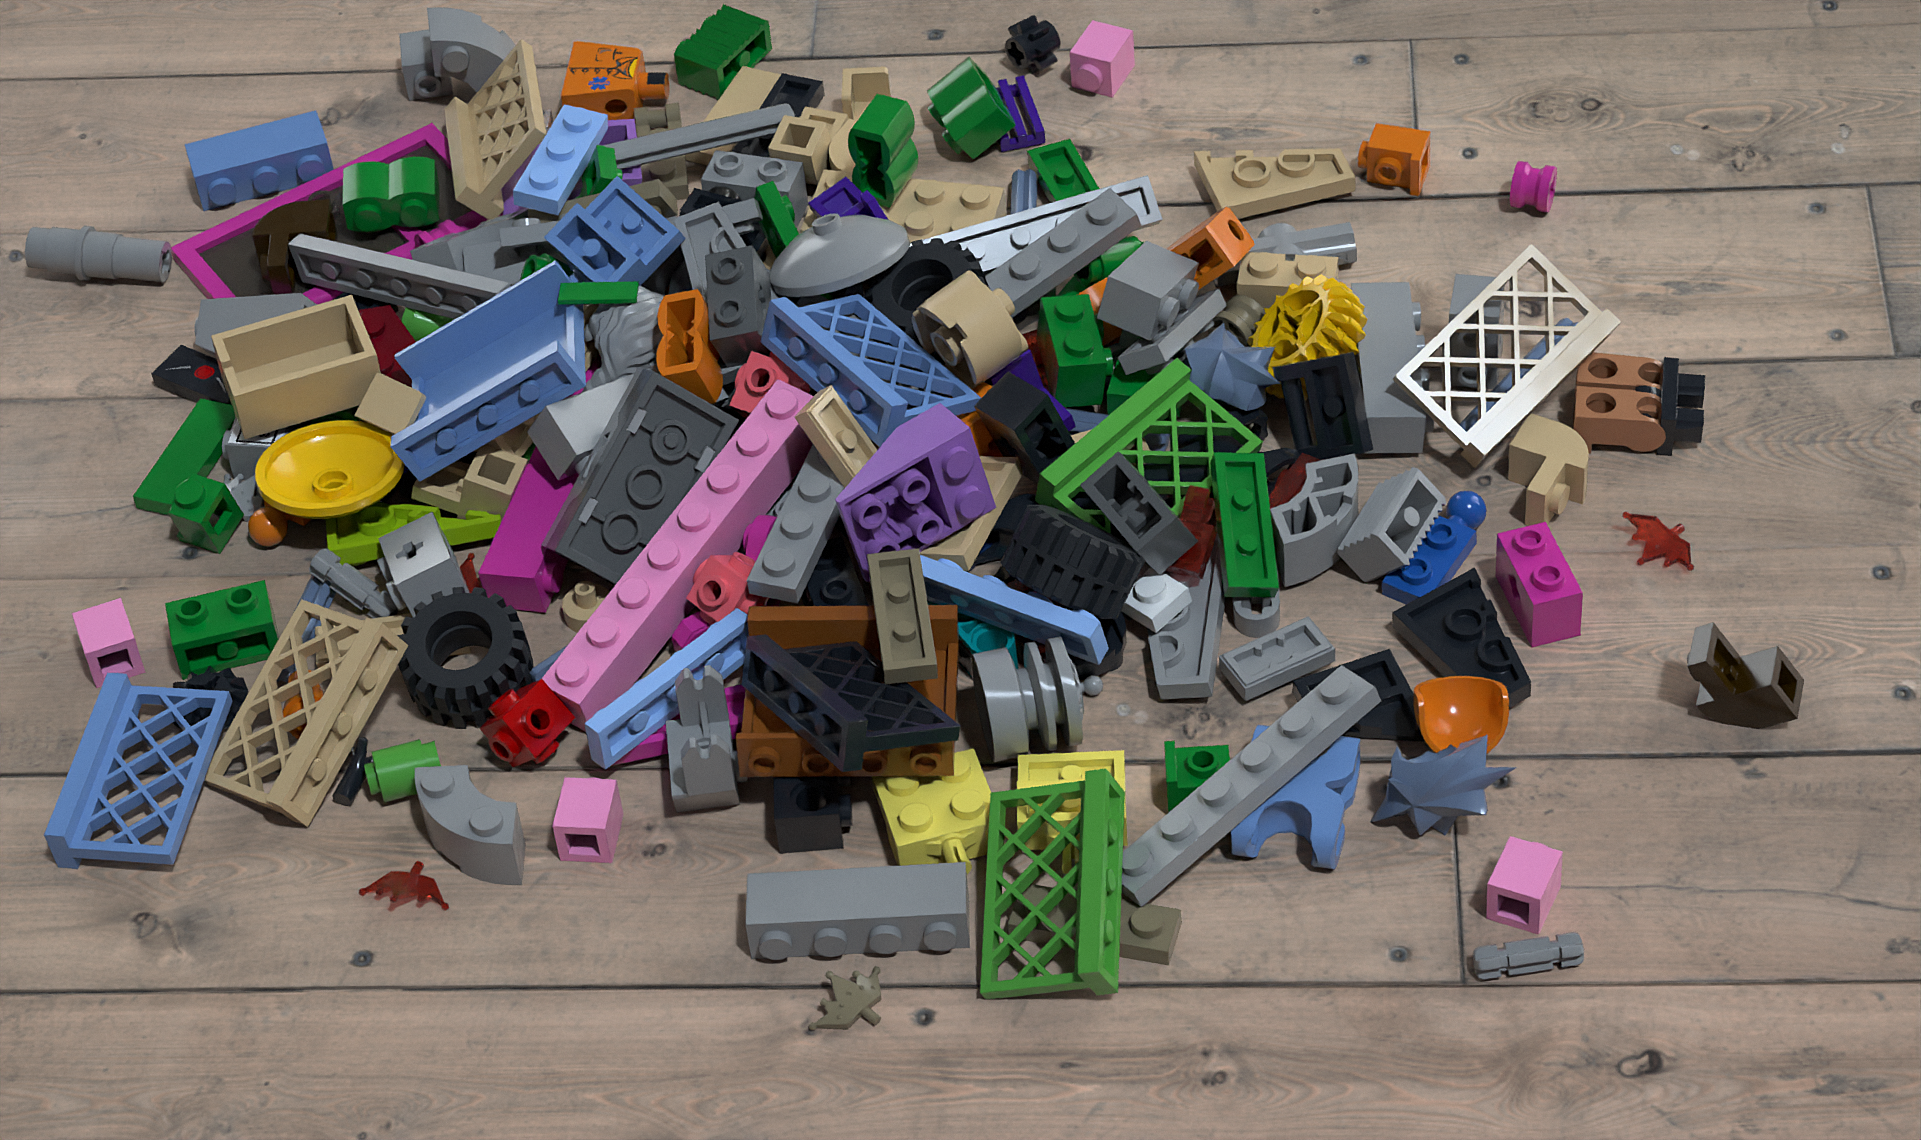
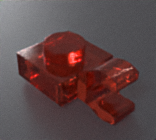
(1195, 516)

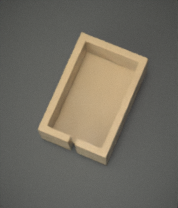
(296, 366)

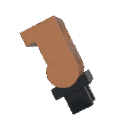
(1636, 403)

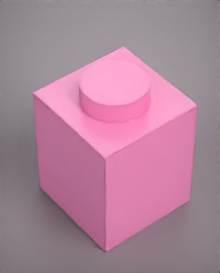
(1102, 58)
(108, 641)
(588, 820)
(1524, 885)

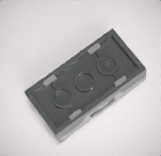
(637, 474)

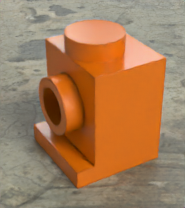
(1396, 157)

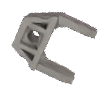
(701, 745)

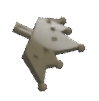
(851, 1001)

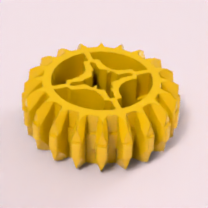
(1310, 323)

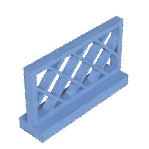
(825, 360)
(96, 773)

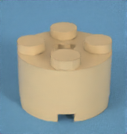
(969, 329)

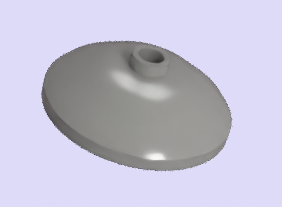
(837, 254)

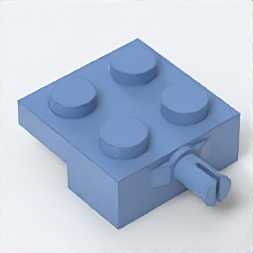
(614, 237)

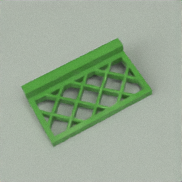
(1127, 426)
(1097, 893)

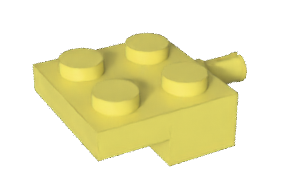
(1059, 768)
(937, 815)

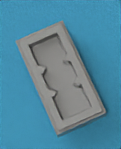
(1276, 658)

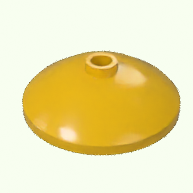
(328, 469)

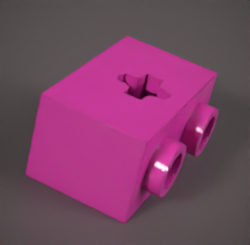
(1538, 584)

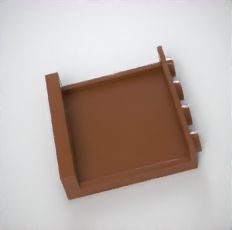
(775, 750)

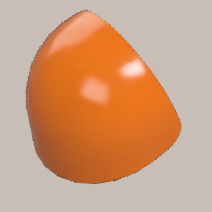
(1461, 710)

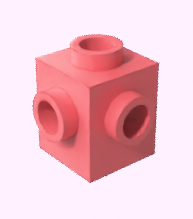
(756, 379)
(723, 587)

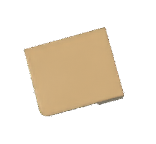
(861, 86)
(390, 404)

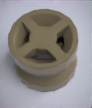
(1239, 317)

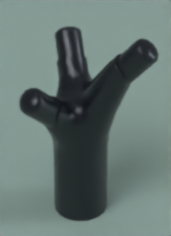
(354, 774)

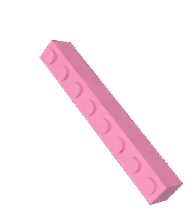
(709, 521)

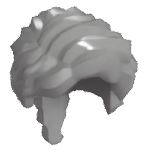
(625, 337)

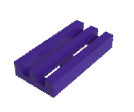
(1022, 140)

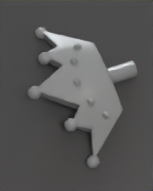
(244, 494)

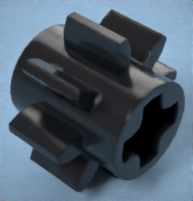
(1032, 44)

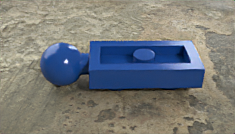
(1441, 551)

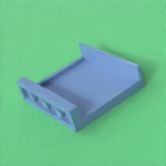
(491, 371)

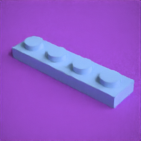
(1017, 612)
(654, 700)

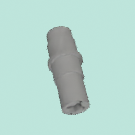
(97, 254)

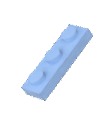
(560, 159)

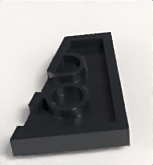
(1462, 636)

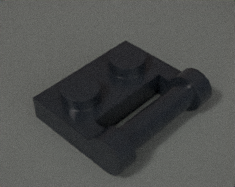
(1334, 405)

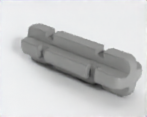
(352, 584)
(1528, 955)

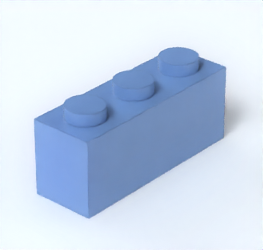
(259, 160)

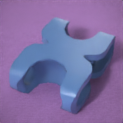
(1307, 805)

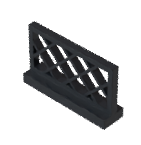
(839, 695)

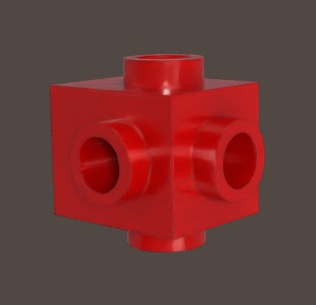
(526, 724)

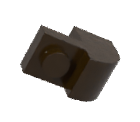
(280, 228)
(1746, 689)

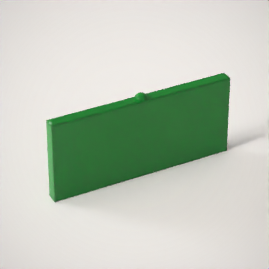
(598, 292)

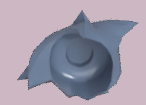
(1230, 370)
(1440, 786)

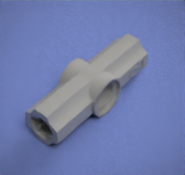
(1284, 239)

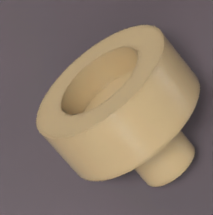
(581, 603)

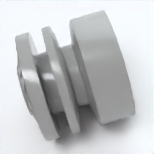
(1027, 698)

